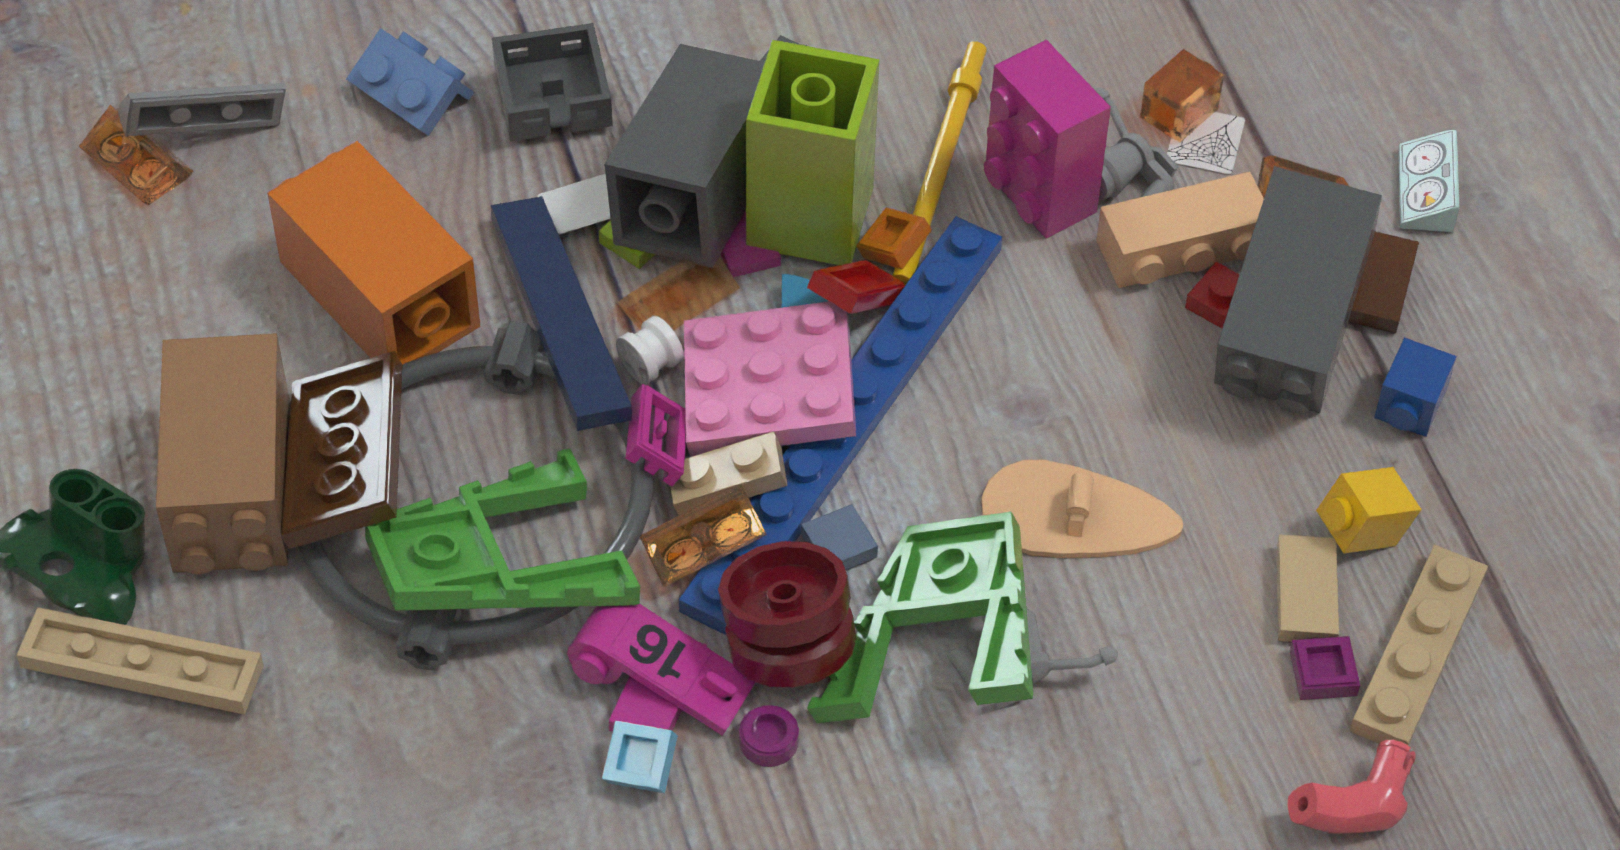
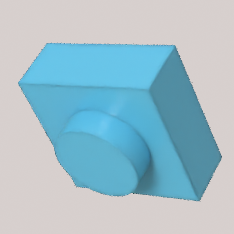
(640, 757)

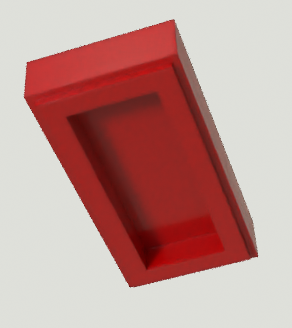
(856, 286)

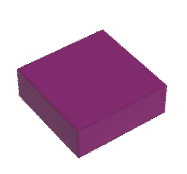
(1324, 668)

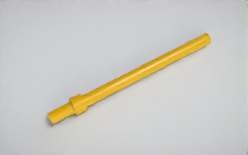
(962, 91)

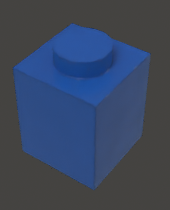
(1415, 387)

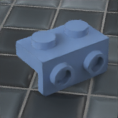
(406, 81)

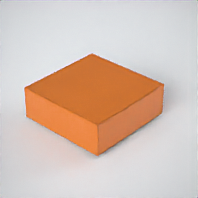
(894, 238)

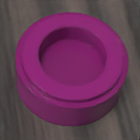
(769, 736)

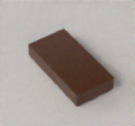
(1384, 282)

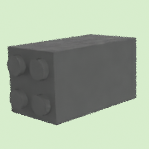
(683, 158)
(1296, 290)

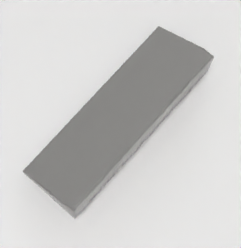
(202, 109)

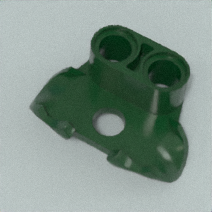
(94, 531)

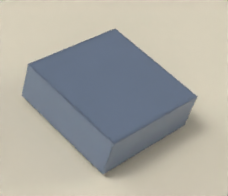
(843, 535)

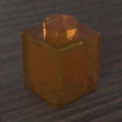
(1181, 95)

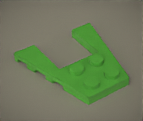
(450, 558)
(938, 576)

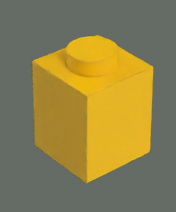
(1368, 510)

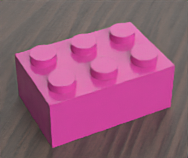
(1046, 138)

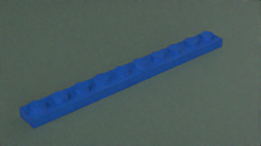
(879, 376)

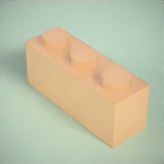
(1179, 229)

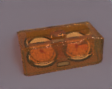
(135, 161)
(679, 293)
(703, 535)

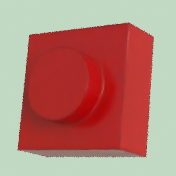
(1213, 294)

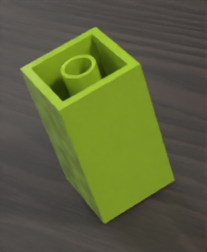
(811, 152)

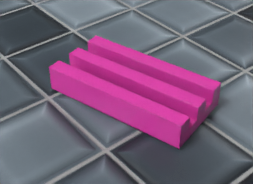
(648, 429)

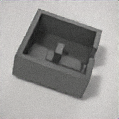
(552, 81)

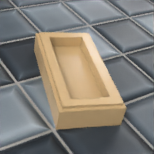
(1307, 587)

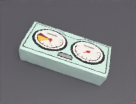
(1429, 182)

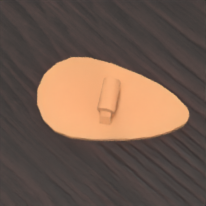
(1078, 511)

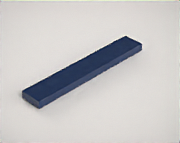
(561, 314)

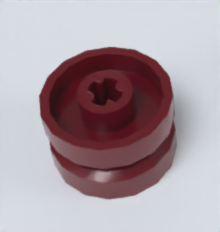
(787, 614)

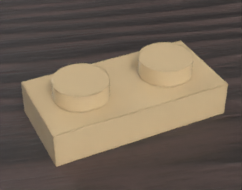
(752, 462)

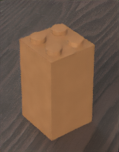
(222, 453)

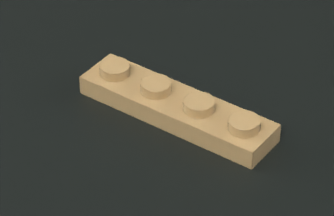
(1419, 647)
(140, 660)

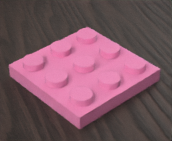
(768, 374)

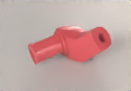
(1360, 807)

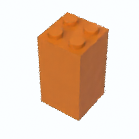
(374, 257)

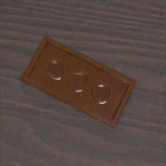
(342, 450)

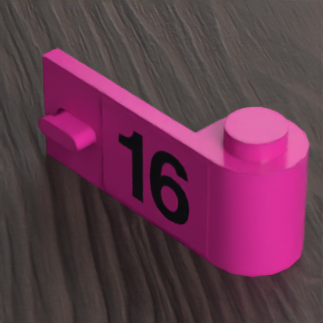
(661, 659)

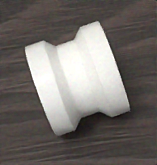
(649, 350)

